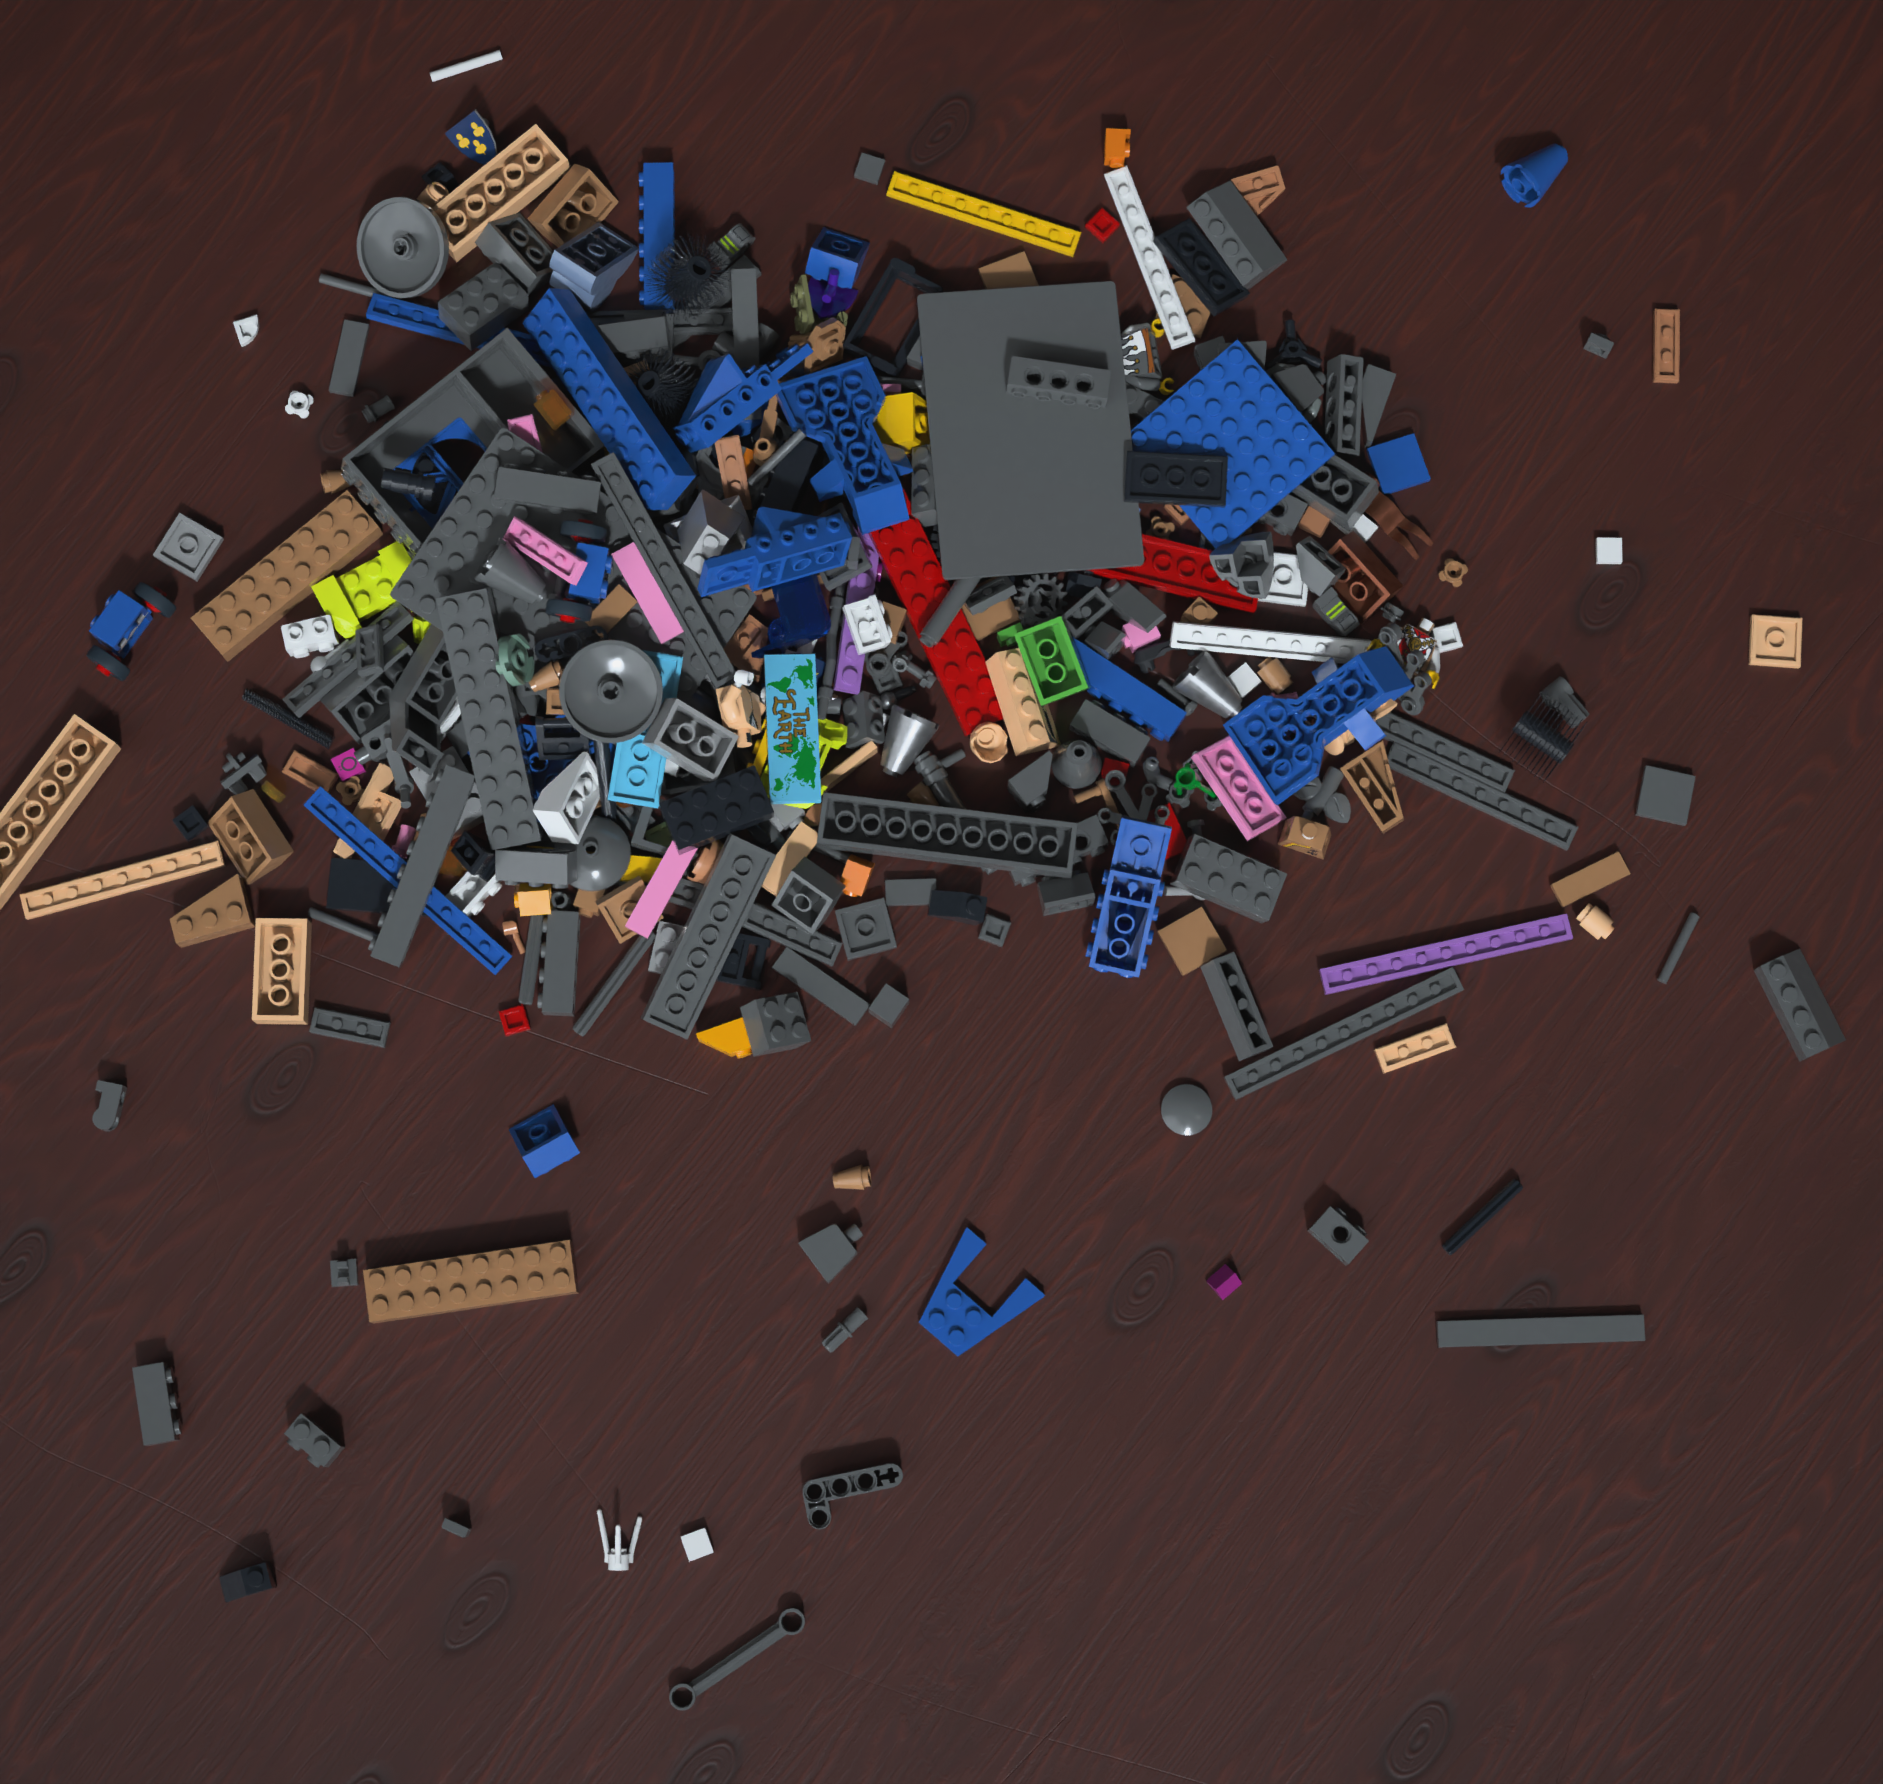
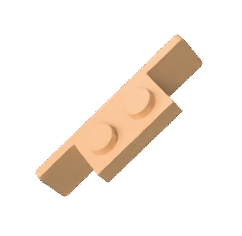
(374, 809)

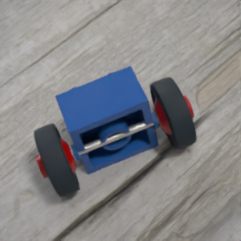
(591, 584)
(122, 626)

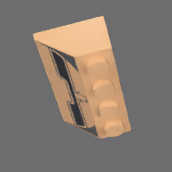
(1026, 721)

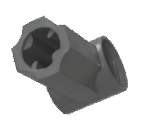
(1563, 693)

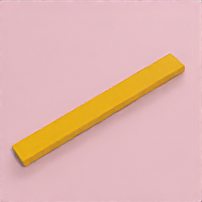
(983, 214)

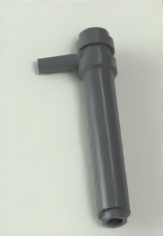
(947, 610)
(936, 778)

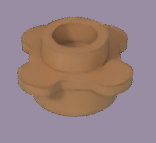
(1157, 524)
(1451, 565)
(344, 788)

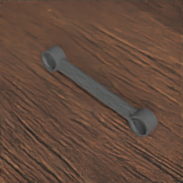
(737, 1659)

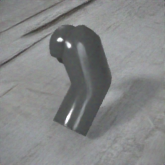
(1154, 775)

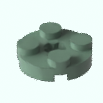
(514, 660)

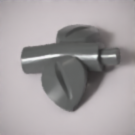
(1323, 796)

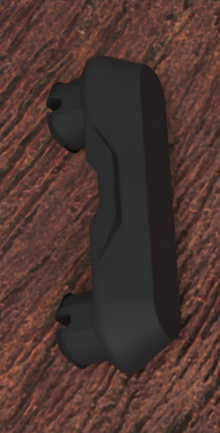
(1145, 655)

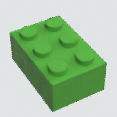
(1052, 660)

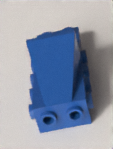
(731, 394)
(779, 551)
(1129, 898)

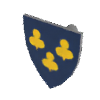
(474, 138)

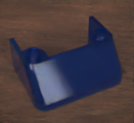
(801, 616)

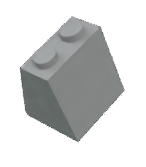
(707, 530)

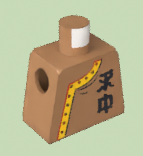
(1305, 836)

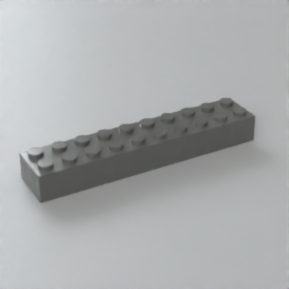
(489, 719)
(947, 835)

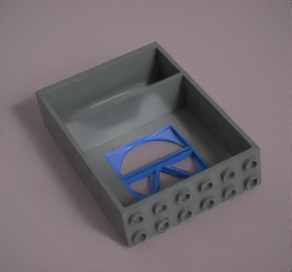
(467, 405)

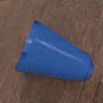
(1533, 174)

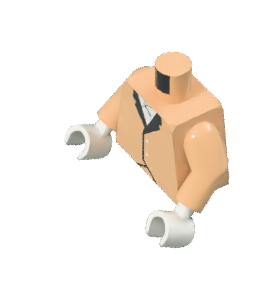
(741, 708)

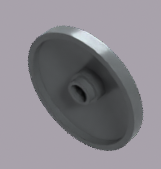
(402, 247)
(610, 691)

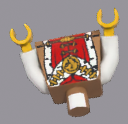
(1418, 639)

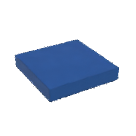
(1398, 464)

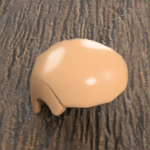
(989, 742)

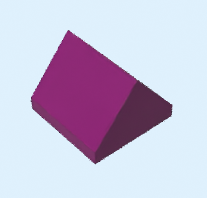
(1224, 1281)

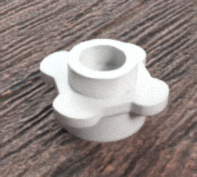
(294, 399)

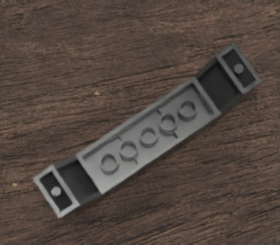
(422, 703)

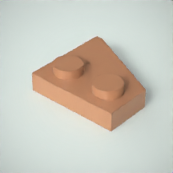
(1260, 188)
(747, 639)

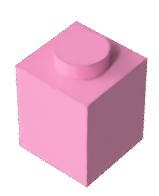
(1138, 638)

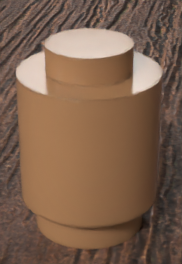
(1274, 675)

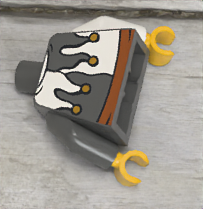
(1142, 357)

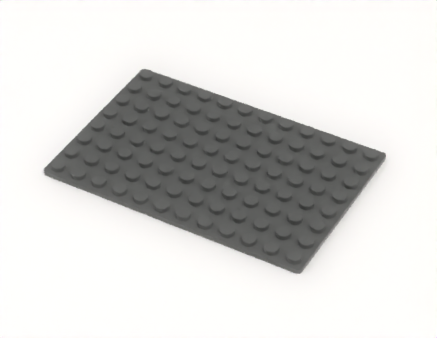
(1026, 477)
(477, 522)

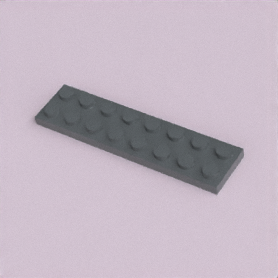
(708, 936)

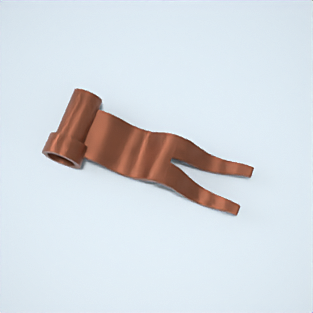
(1390, 517)

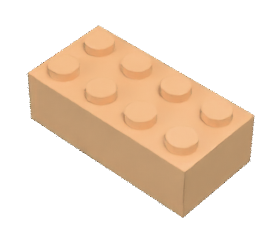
(281, 971)

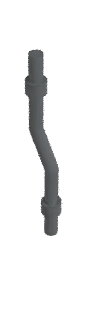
(825, 692)

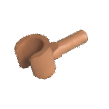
(510, 928)

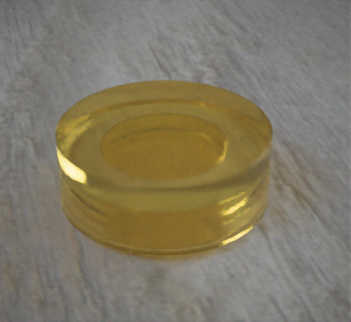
(273, 791)

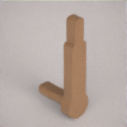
(768, 425)
(1096, 791)

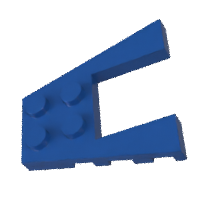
(956, 1317)

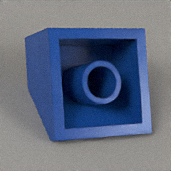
(836, 252)
(544, 1141)

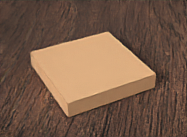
(1775, 641)

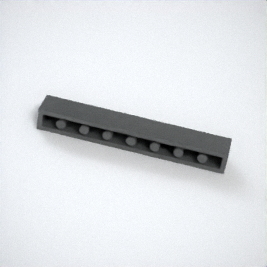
(423, 866)

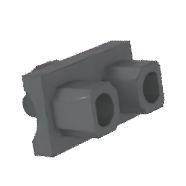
(252, 766)

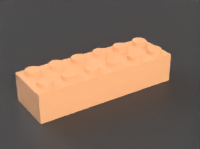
(500, 189)

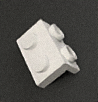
(867, 624)
(309, 636)
(472, 892)

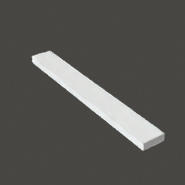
(1149, 258)
(1265, 642)

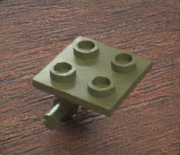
(806, 318)

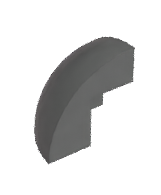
(1246, 563)

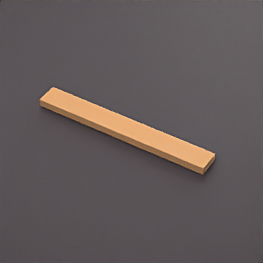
(122, 880)

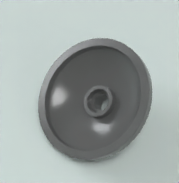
(608, 861)

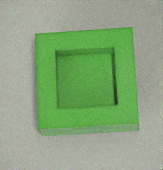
(1007, 637)

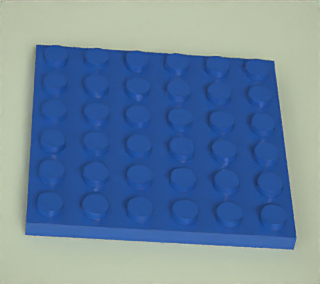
(1241, 415)

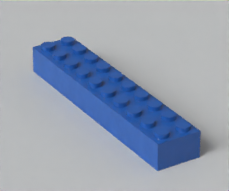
(608, 399)

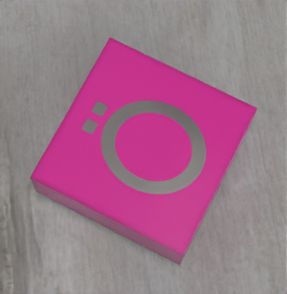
(347, 765)

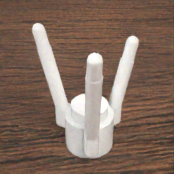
(618, 1558)

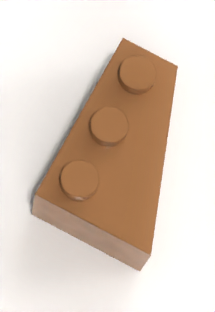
(1375, 787)
(214, 915)

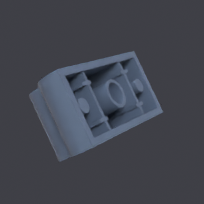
(591, 264)

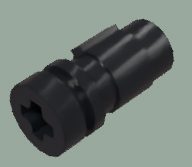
(405, 482)

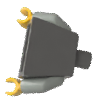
(1299, 387)

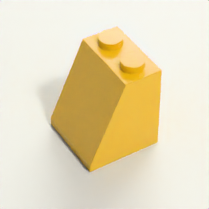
(903, 422)

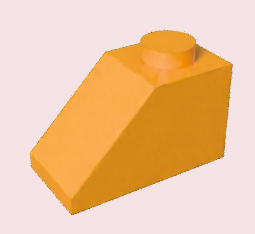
(728, 1038)

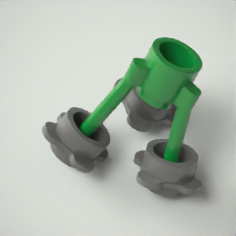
(1186, 781)

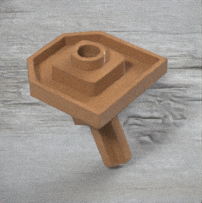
(825, 341)

